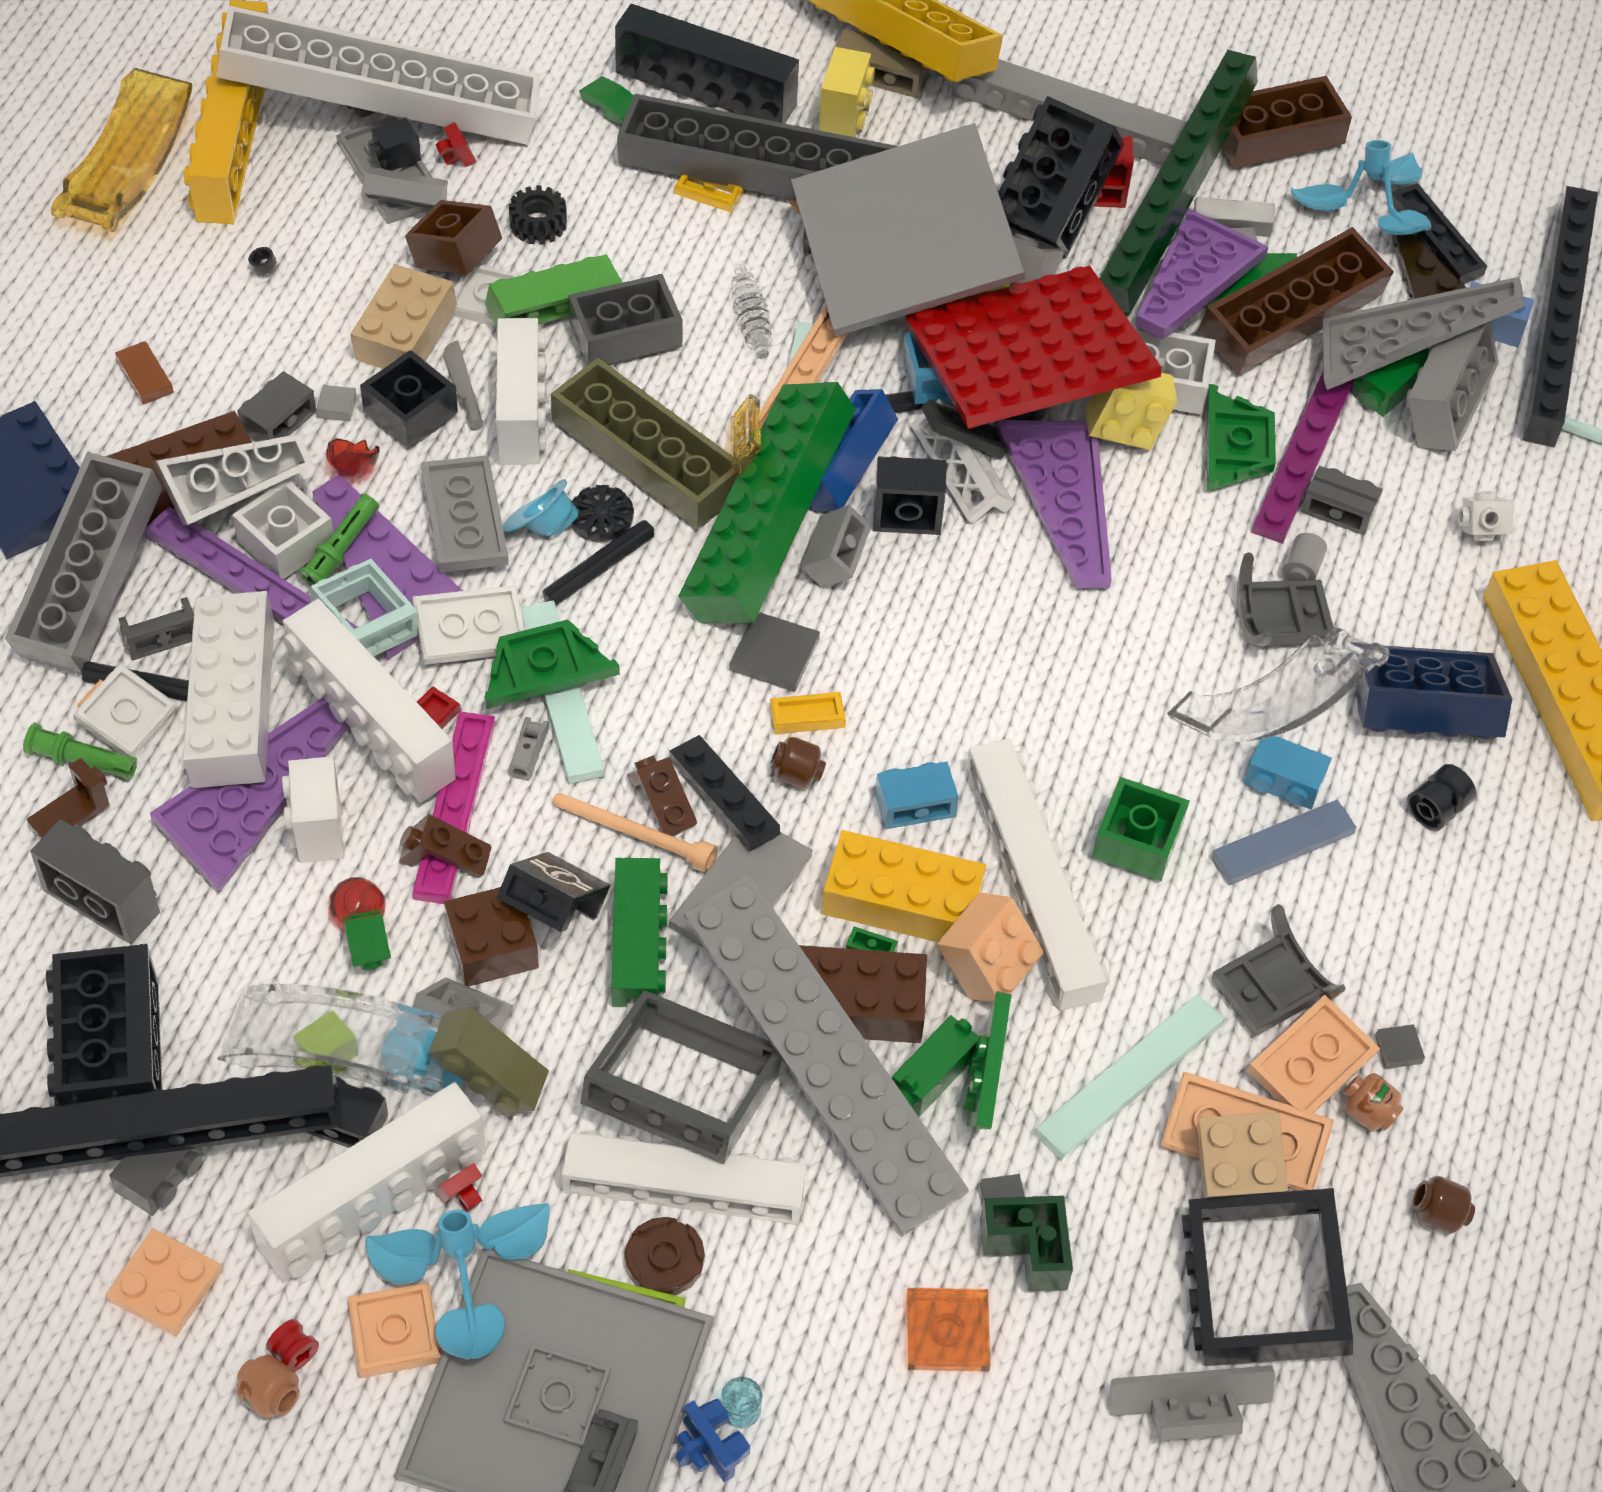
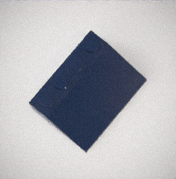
(33, 479)
(1435, 693)

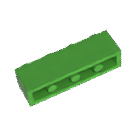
(546, 291)

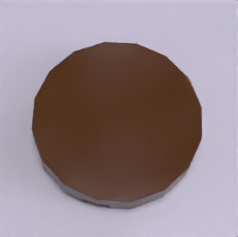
(664, 1256)

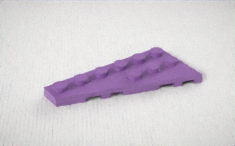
(1195, 271)
(1065, 484)
(390, 550)
(224, 823)

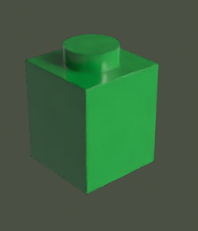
(366, 939)

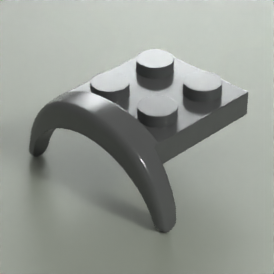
(1280, 609)
(1273, 979)

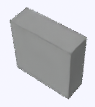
(336, 402)

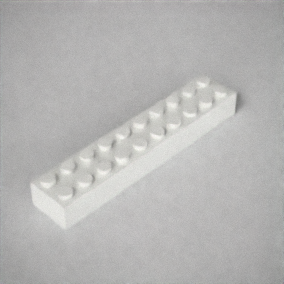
(377, 75)

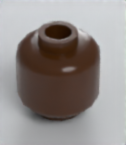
(797, 762)
(1443, 1204)

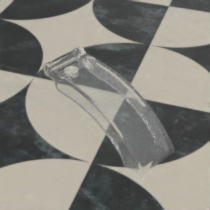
(1288, 695)
(329, 1026)

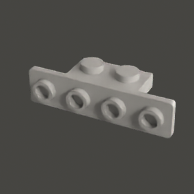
(1193, 1402)

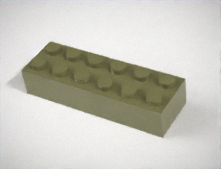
(645, 441)

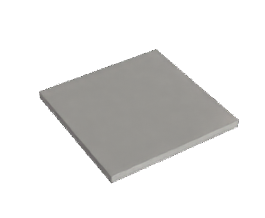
(907, 229)
(563, 1356)

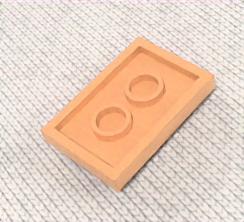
(1313, 1057)

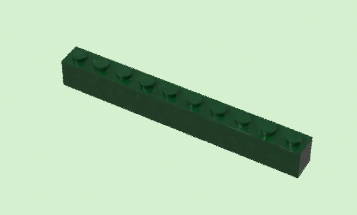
(1179, 179)

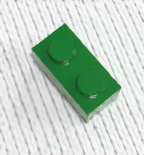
(868, 940)

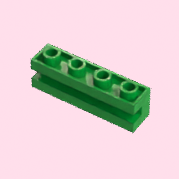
(636, 929)

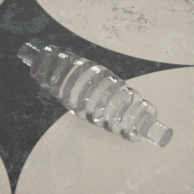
(751, 311)

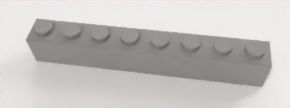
(1022, 90)

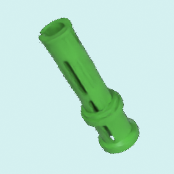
(330, 554)
(64, 748)

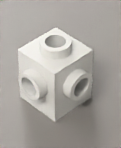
(1486, 516)

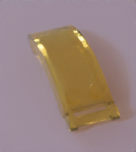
(127, 152)

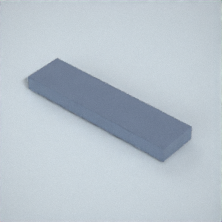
(1283, 842)

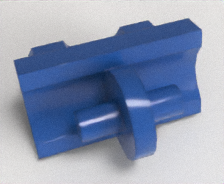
(702, 1423)

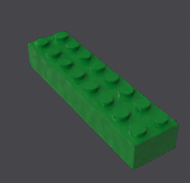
(767, 504)

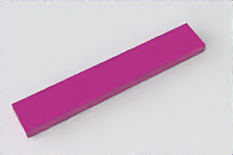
(456, 802)

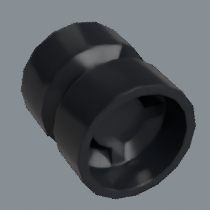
(1441, 797)

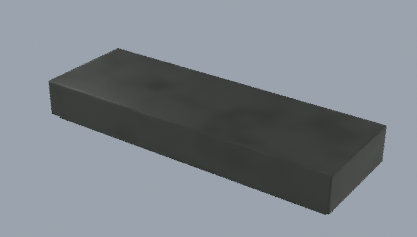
(950, 424)

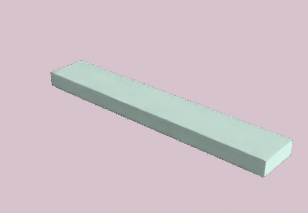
(568, 713)
(1129, 1077)

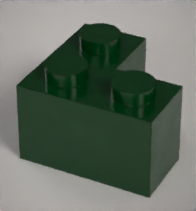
(1031, 1228)

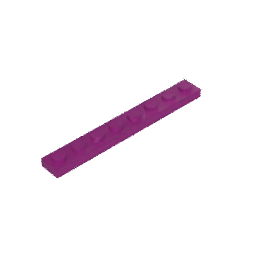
(1301, 460)

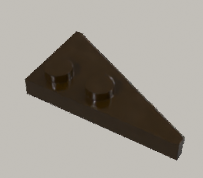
(1422, 269)

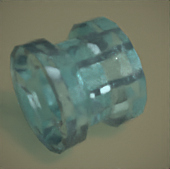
(742, 1392)

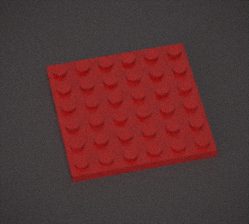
(1031, 346)

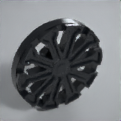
(602, 512)

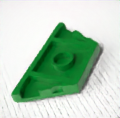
(1237, 439)
(544, 662)
(986, 1066)

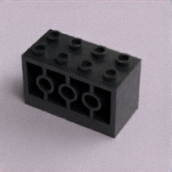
(1058, 173)
(103, 1024)

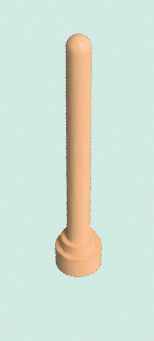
(700, 854)

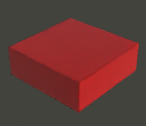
(439, 706)

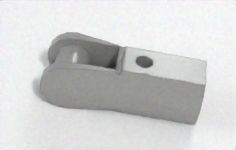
(528, 749)

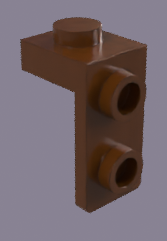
(663, 794)
(75, 805)
(445, 843)

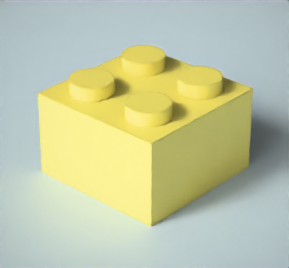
(846, 92)
(1132, 413)

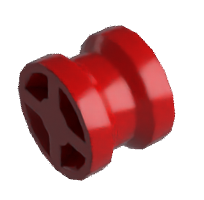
(292, 1344)

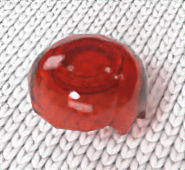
(351, 459)
(353, 897)

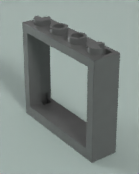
(661, 1114)

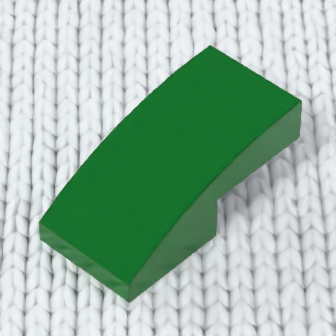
(609, 96)

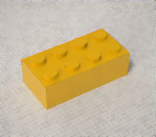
(899, 886)

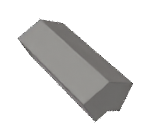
(403, 188)
(1238, 213)

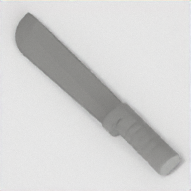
(458, 371)

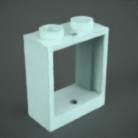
(381, 633)

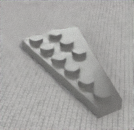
(1383, 334)
(1413, 1417)

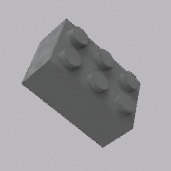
(626, 320)
(96, 880)

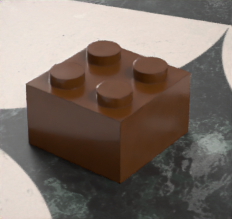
(453, 237)
(489, 937)

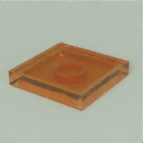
(948, 1329)

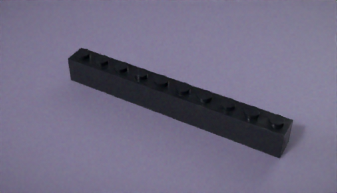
(1560, 317)
(168, 1120)

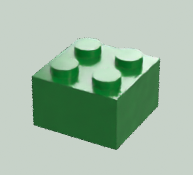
(1140, 828)

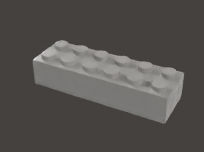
(84, 562)

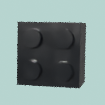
(409, 398)
(909, 495)

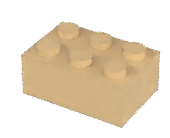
(403, 316)

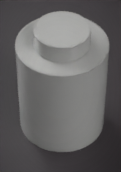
(1305, 557)

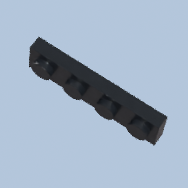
(1443, 237)
(725, 792)

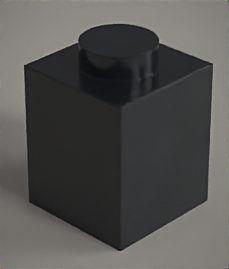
(395, 145)

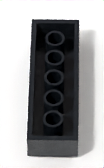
(706, 65)

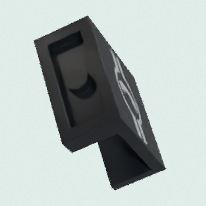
(552, 890)

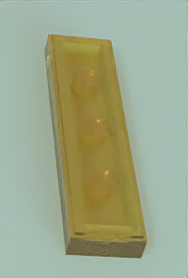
(745, 433)

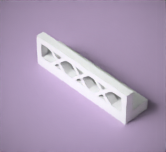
(978, 471)

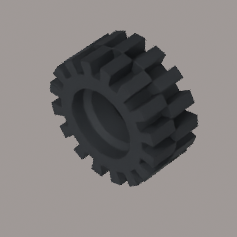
(538, 202)

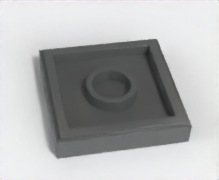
(775, 651)

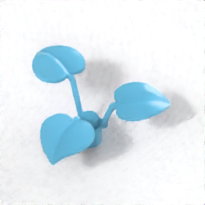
(1378, 167)
(406, 1253)

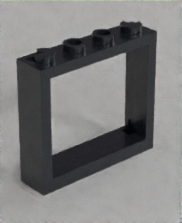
(1276, 1345)

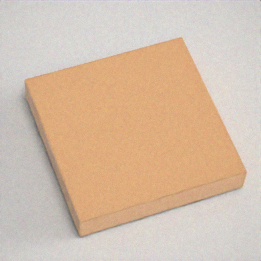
(394, 1329)

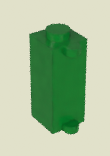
(1389, 384)
(936, 1063)

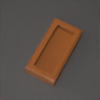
(144, 372)

